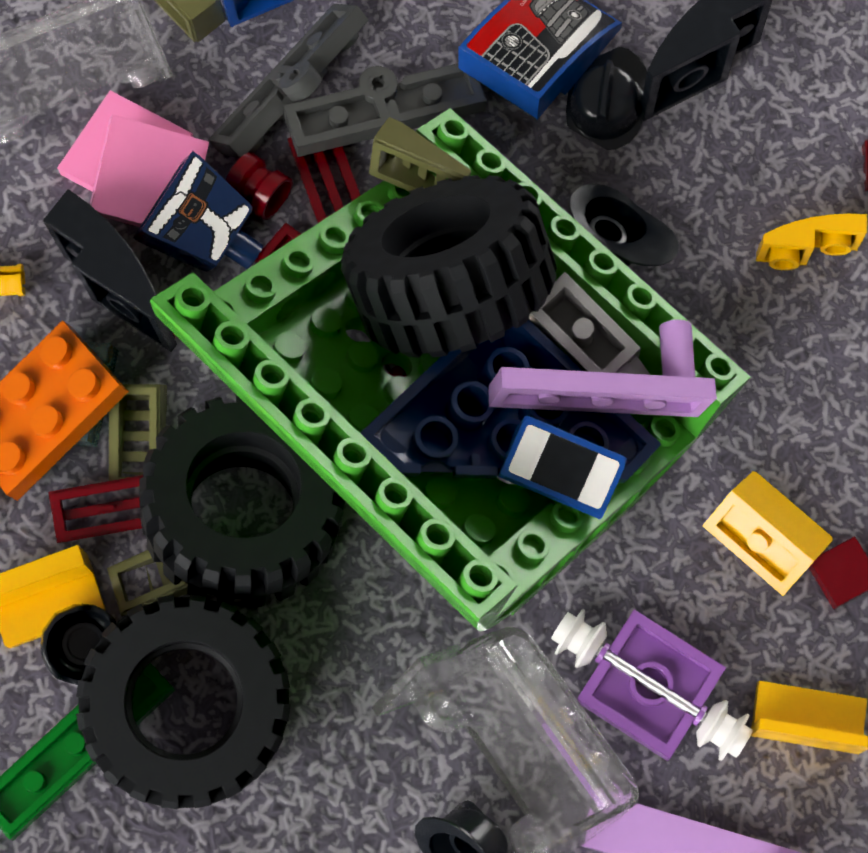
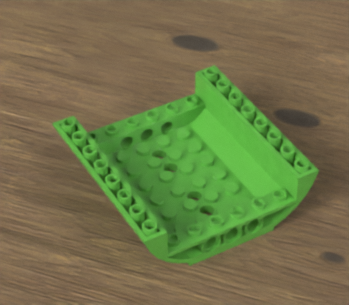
(287, 355)

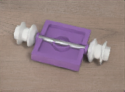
(651, 685)

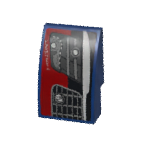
(536, 49)

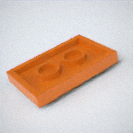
(50, 406)

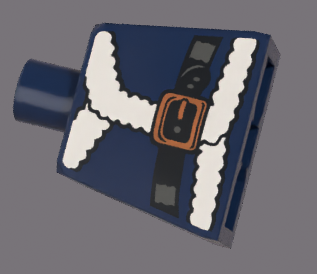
(199, 219)

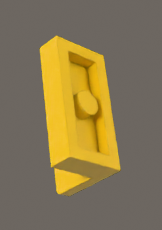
(768, 532)
(40, 589)
(809, 717)

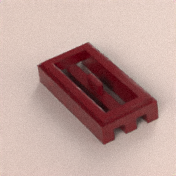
(328, 180)
(61, 516)

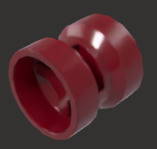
(259, 186)

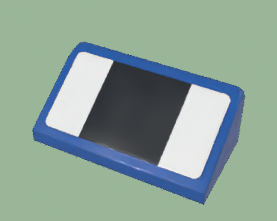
(562, 466)

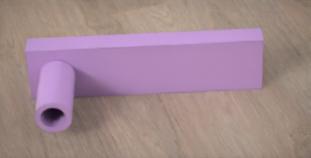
(670, 394)
(658, 831)

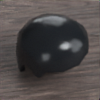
(69, 639)

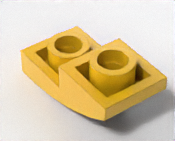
(793, 243)

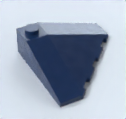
(449, 428)

